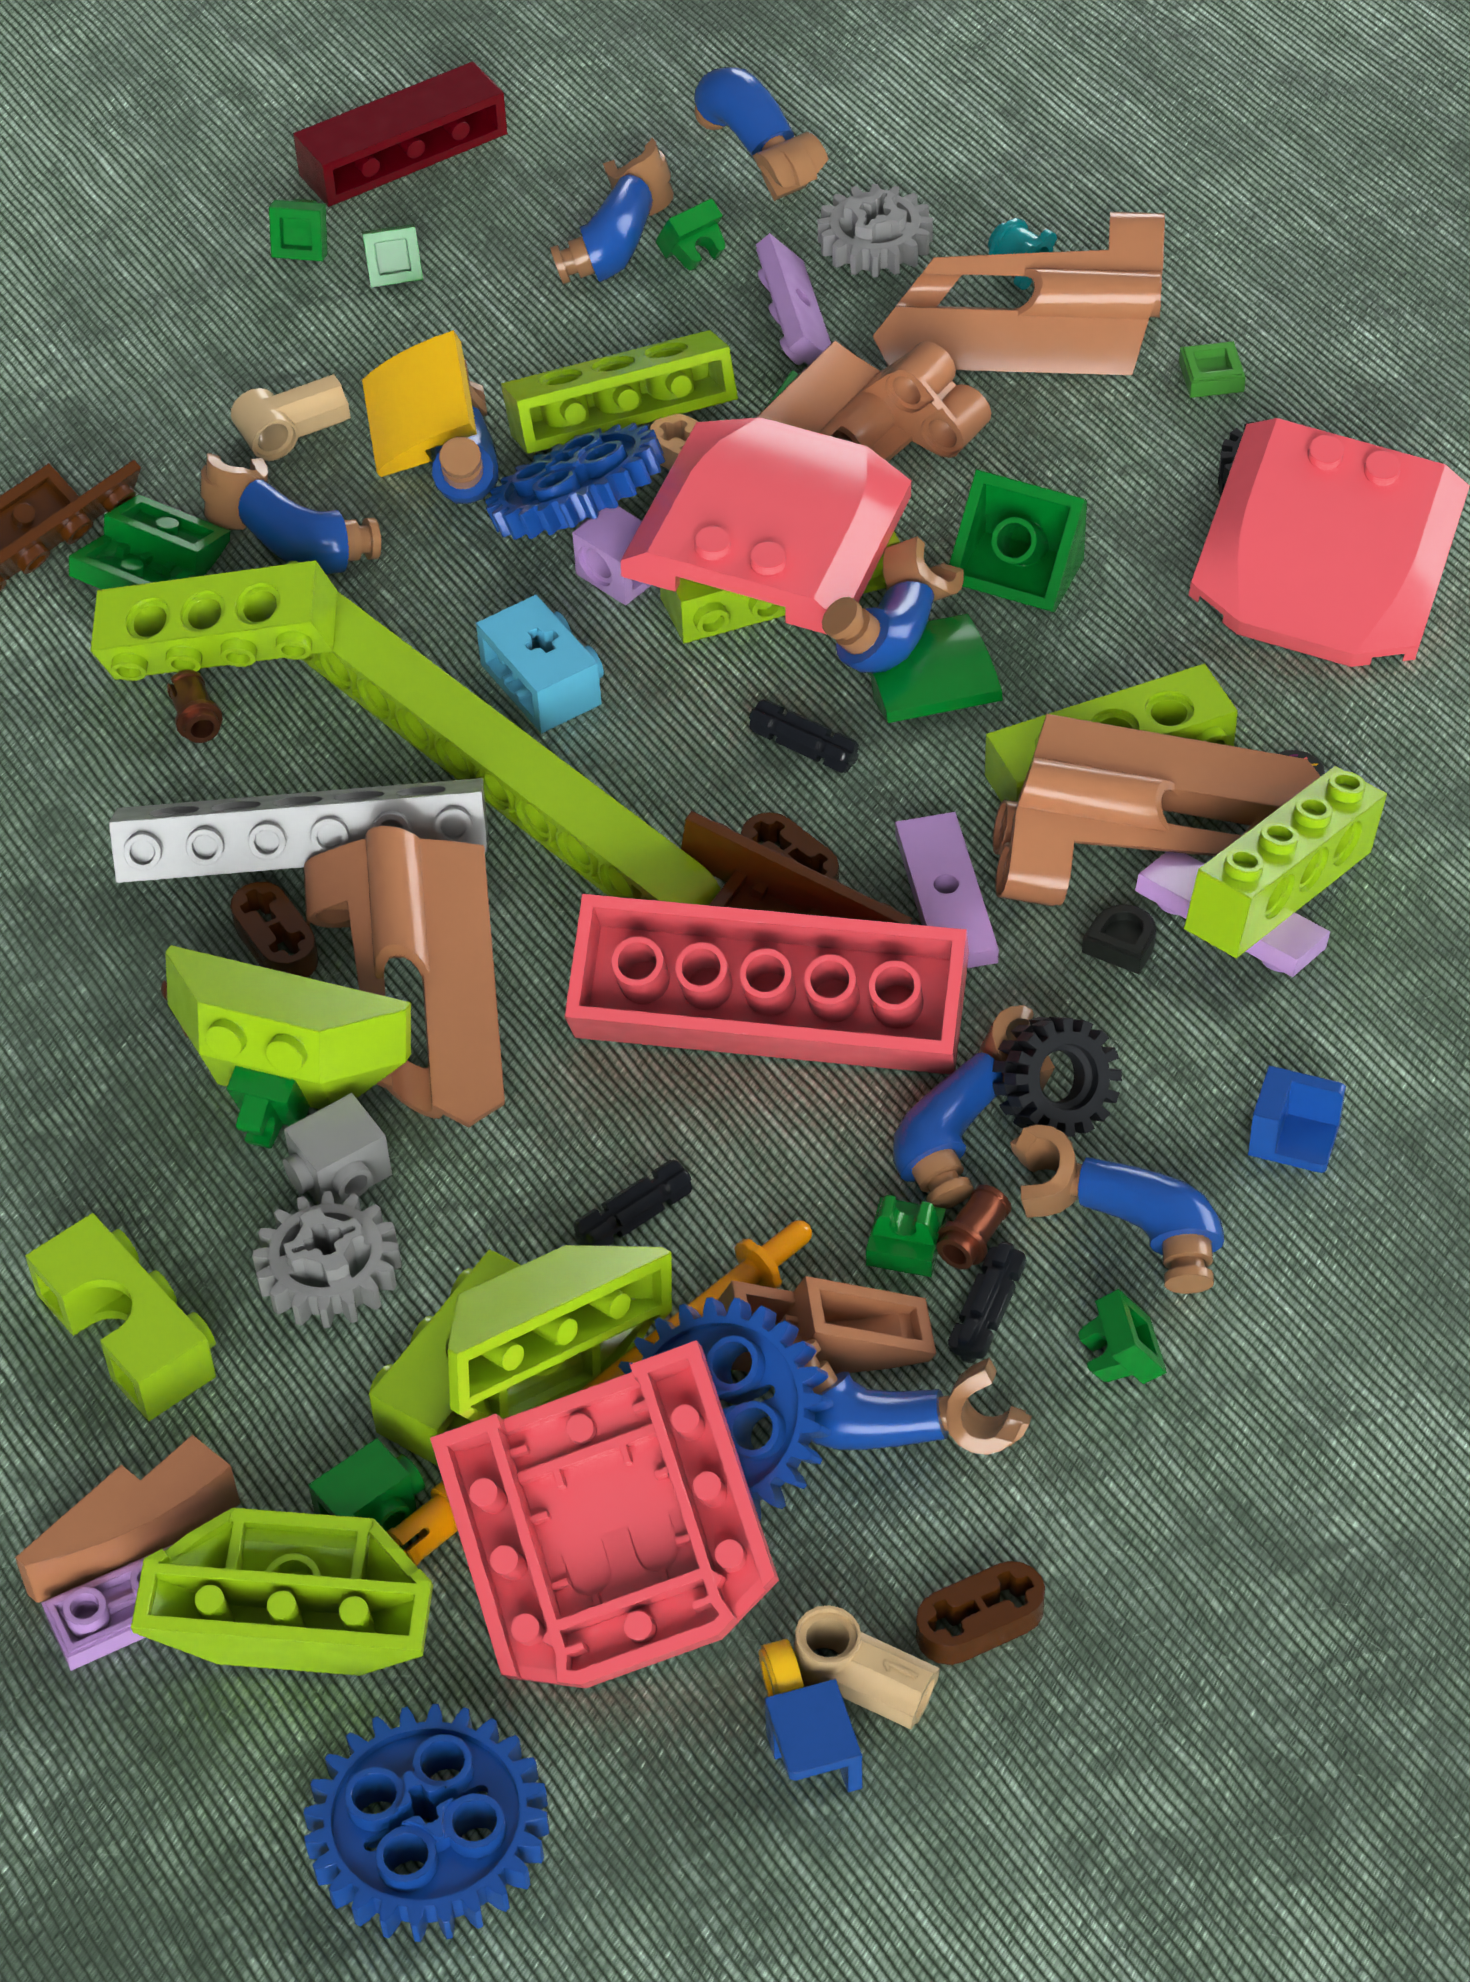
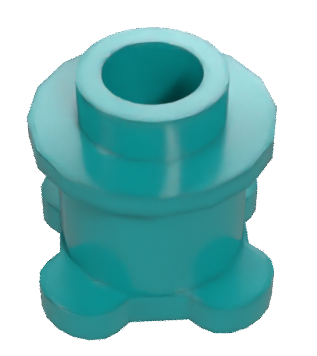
(1015, 238)

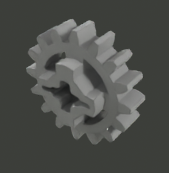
(875, 230)
(327, 1259)

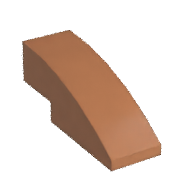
(852, 1323)
(128, 1520)

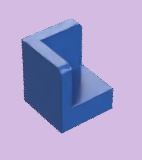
(1296, 1119)
(814, 1733)

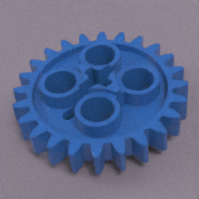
(575, 481)
(774, 1364)
(456, 1872)

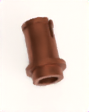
(196, 714)
(965, 1238)

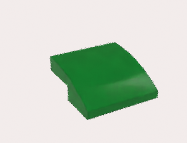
(148, 545)
(941, 675)

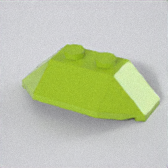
(286, 1025)
(552, 1325)
(286, 1594)

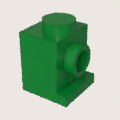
(369, 1486)

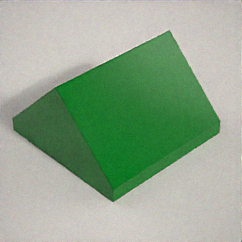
(1020, 540)

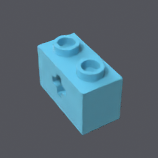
(540, 663)

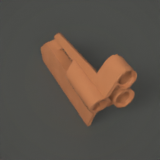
(1080, 320)
(885, 407)
(1111, 790)
(433, 909)

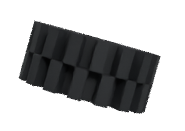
(1090, 1080)

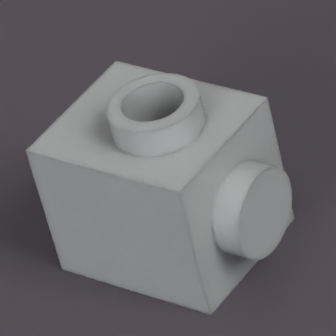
(336, 1151)

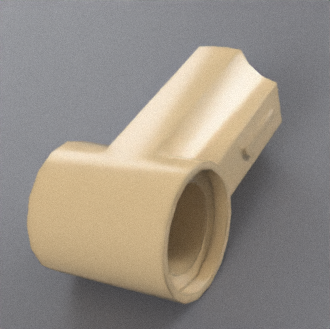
(277, 421)
(865, 1669)

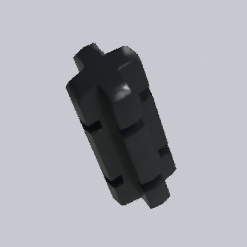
(803, 736)
(633, 1205)
(987, 1302)

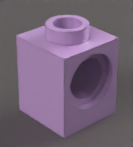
(599, 549)

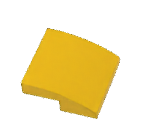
(418, 403)

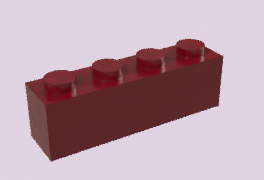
(400, 133)

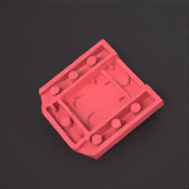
(770, 517)
(1328, 543)
(607, 1524)

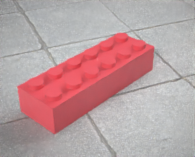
(768, 983)

